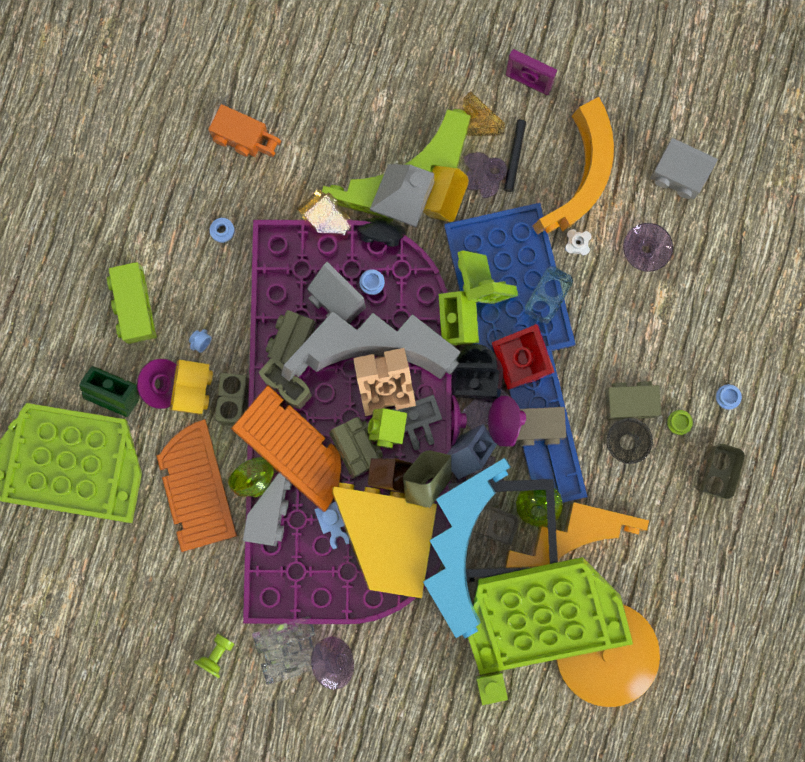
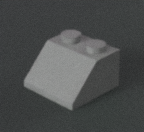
(683, 169)
(335, 294)

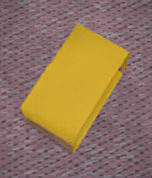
(446, 193)

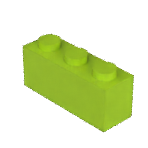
(131, 303)

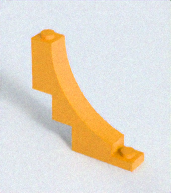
(583, 526)

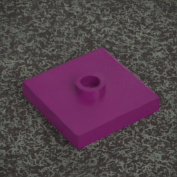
(530, 72)

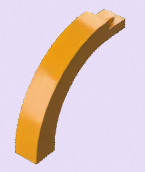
(599, 153)

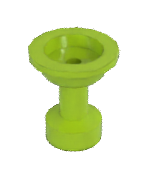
(210, 663)

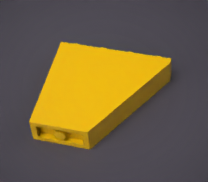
(387, 538)

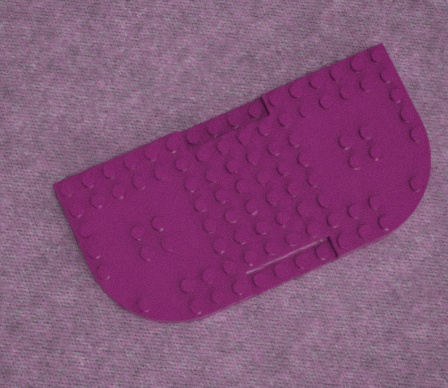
(303, 570)

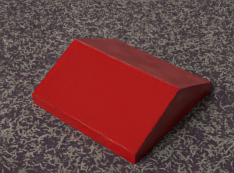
(523, 357)

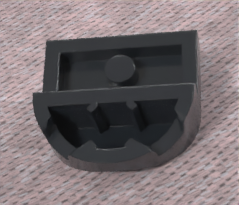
(477, 374)

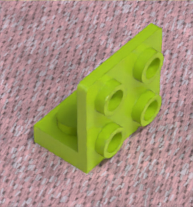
(478, 282)

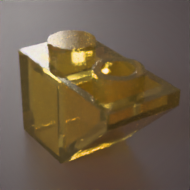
(323, 214)

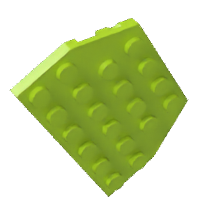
(70, 463)
(546, 616)

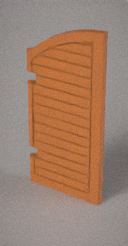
(291, 446)
(196, 488)

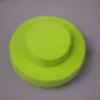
(679, 422)

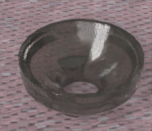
(642, 440)

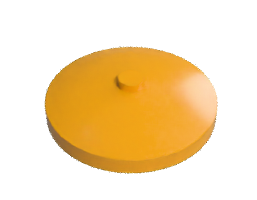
(615, 674)

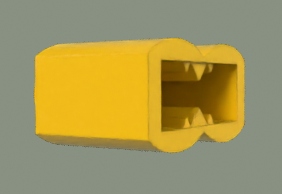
(190, 387)

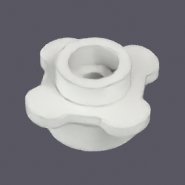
(573, 247)

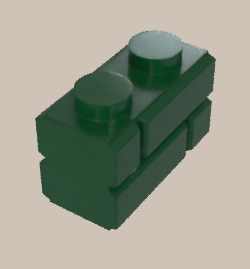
(109, 391)

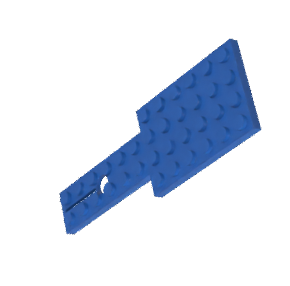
(520, 259)

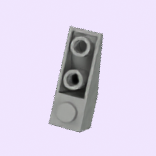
(265, 517)

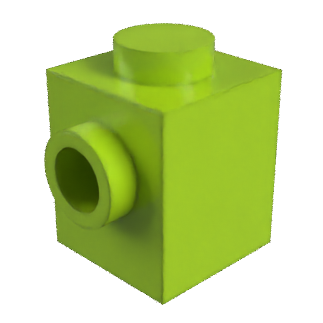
(387, 427)

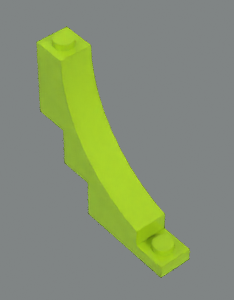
(443, 151)

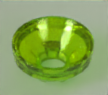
(251, 478)
(529, 499)

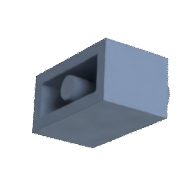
(471, 451)

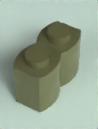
(293, 392)

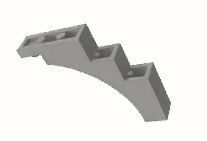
(339, 341)

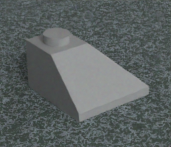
(403, 193)

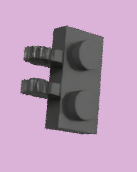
(419, 416)

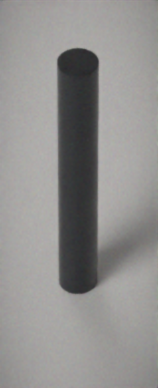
(515, 155)

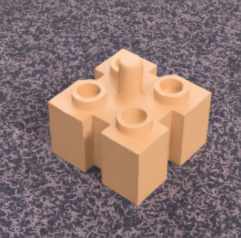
(384, 381)

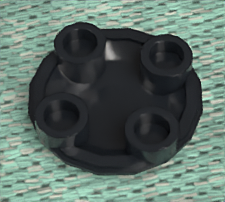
(381, 230)

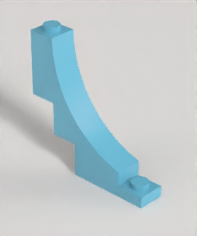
(462, 510)

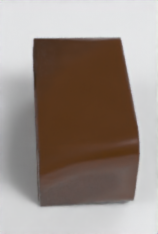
(383, 473)

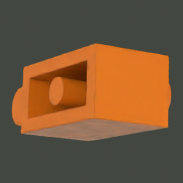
(241, 133)

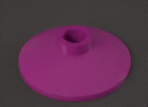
(163, 371)
(458, 420)

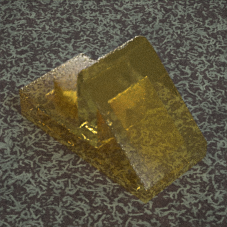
(486, 121)

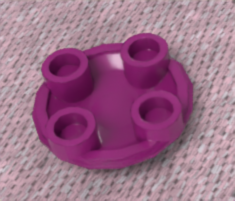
(505, 421)

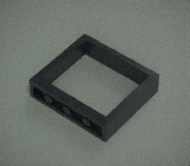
(521, 485)

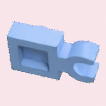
(331, 522)

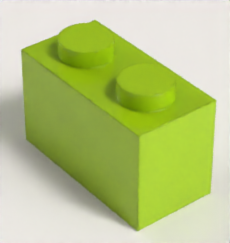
(458, 318)

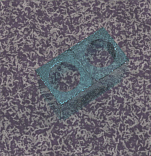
(554, 274)

